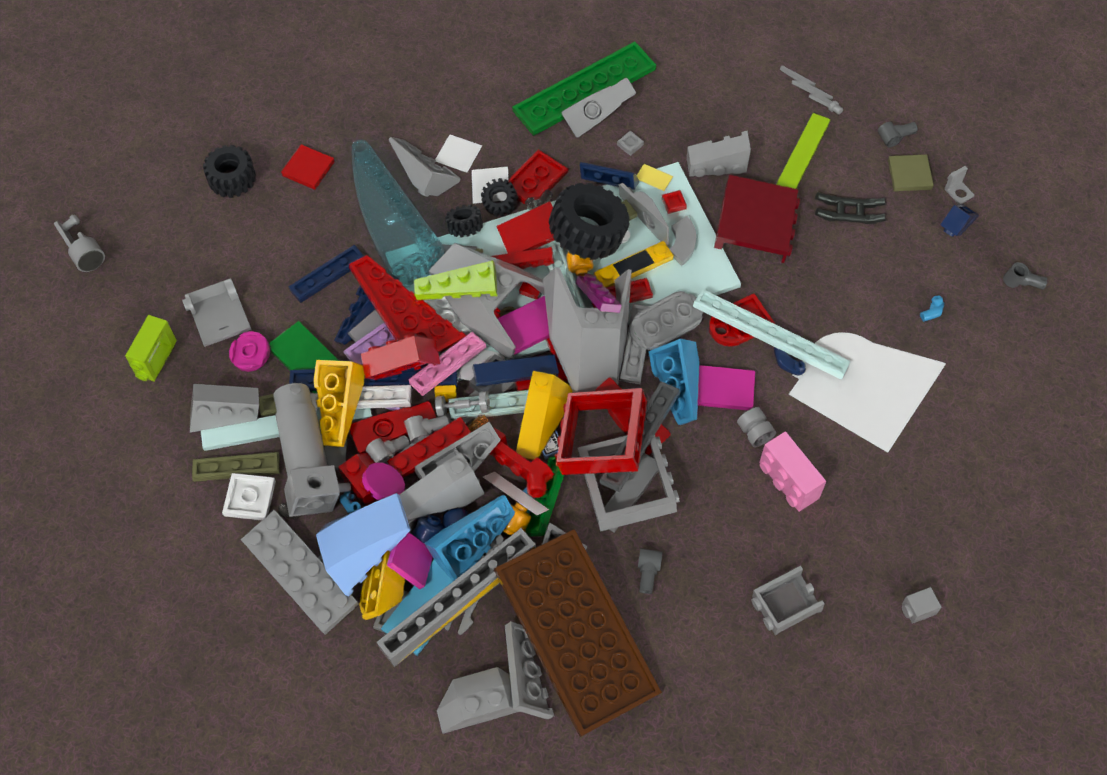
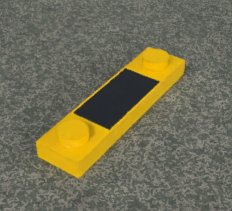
(638, 263)

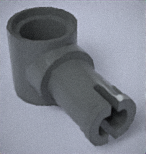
(893, 134)
(1020, 275)
(649, 565)

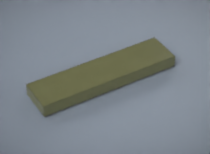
(223, 467)

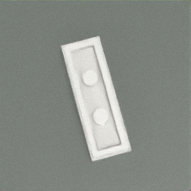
(385, 396)

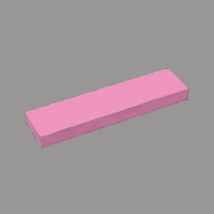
(450, 362)

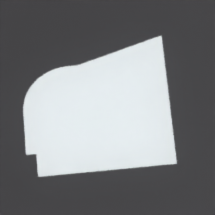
(876, 390)

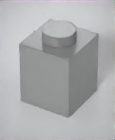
(921, 605)

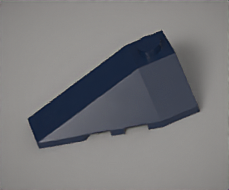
(359, 311)

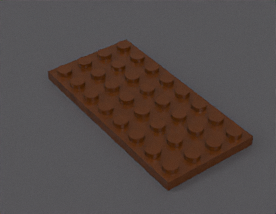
(577, 632)

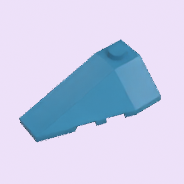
(679, 367)
(467, 540)

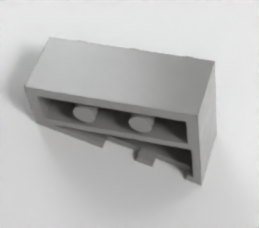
(719, 157)
(222, 406)

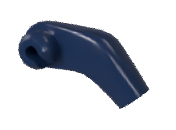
(788, 364)

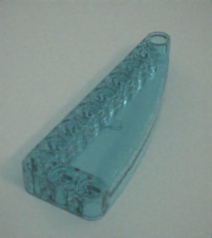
(394, 224)

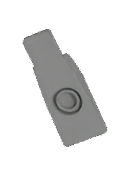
(597, 107)
(646, 212)

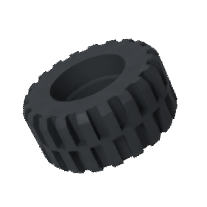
(580, 236)

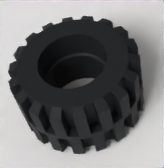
(225, 159)

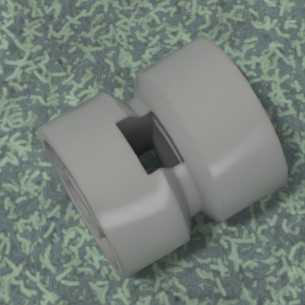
(757, 428)

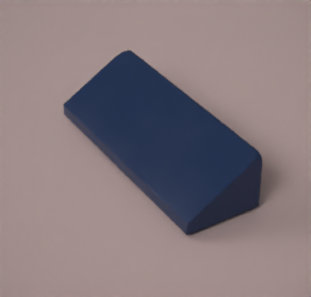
(608, 175)

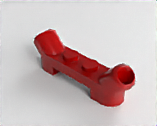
(535, 472)

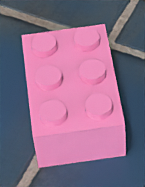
(792, 471)

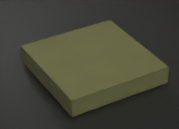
(910, 173)

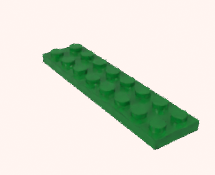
(546, 107)

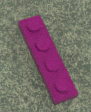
(598, 293)

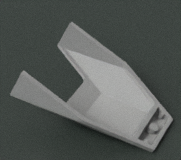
(478, 312)
(586, 339)

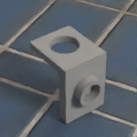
(955, 183)

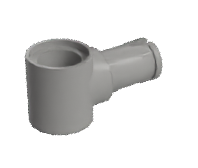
(421, 428)
(383, 451)

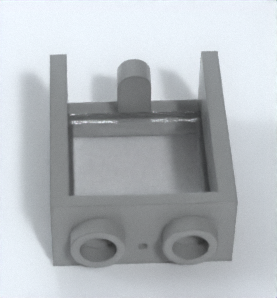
(786, 601)

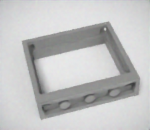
(634, 513)

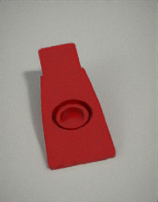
(622, 415)
(387, 425)

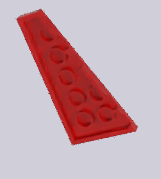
(400, 308)

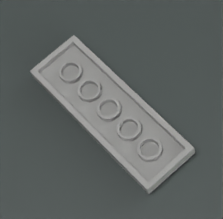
(299, 572)

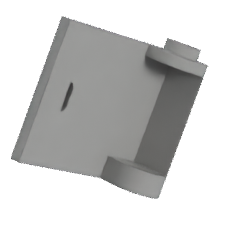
(217, 312)

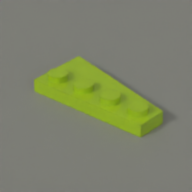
(468, 280)

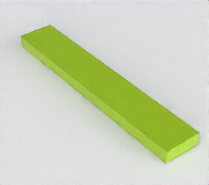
(803, 151)

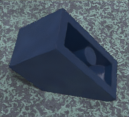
(958, 220)

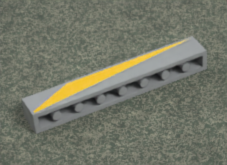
(451, 600)

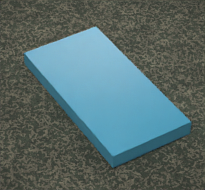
(416, 598)

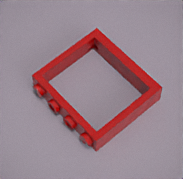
(602, 400)

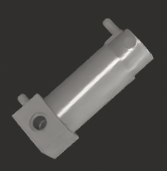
(310, 481)

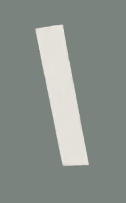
(515, 493)

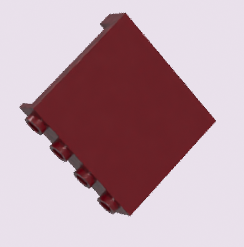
(758, 216)

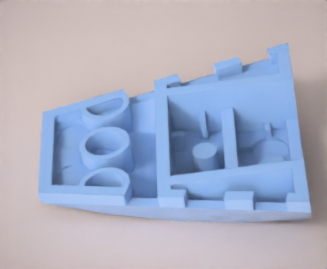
(360, 540)

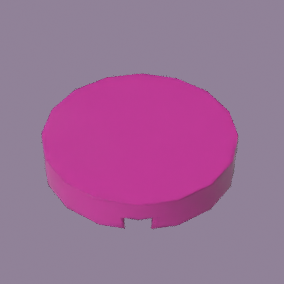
(249, 351)
(382, 480)

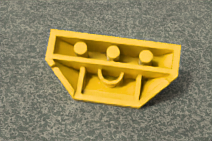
(381, 590)

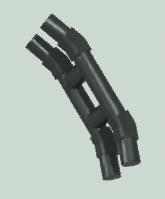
(860, 205)

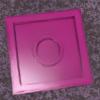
(411, 560)

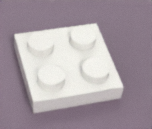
(249, 496)

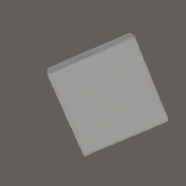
(630, 143)

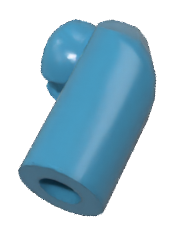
(935, 310)
(346, 501)

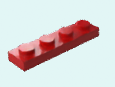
(429, 446)

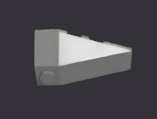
(422, 170)
(474, 448)
(443, 489)

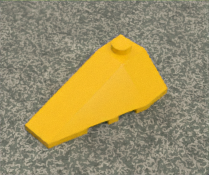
(338, 392)
(541, 413)

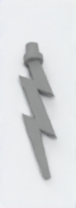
(816, 94)

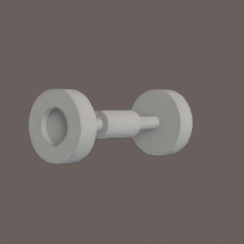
(441, 406)

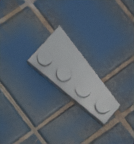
(524, 674)

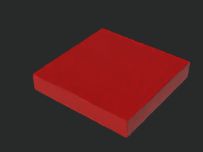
(308, 167)

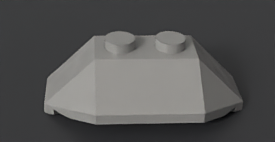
(476, 700)

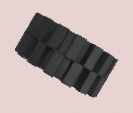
(492, 189)
(464, 220)

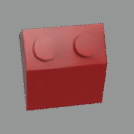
(352, 473)

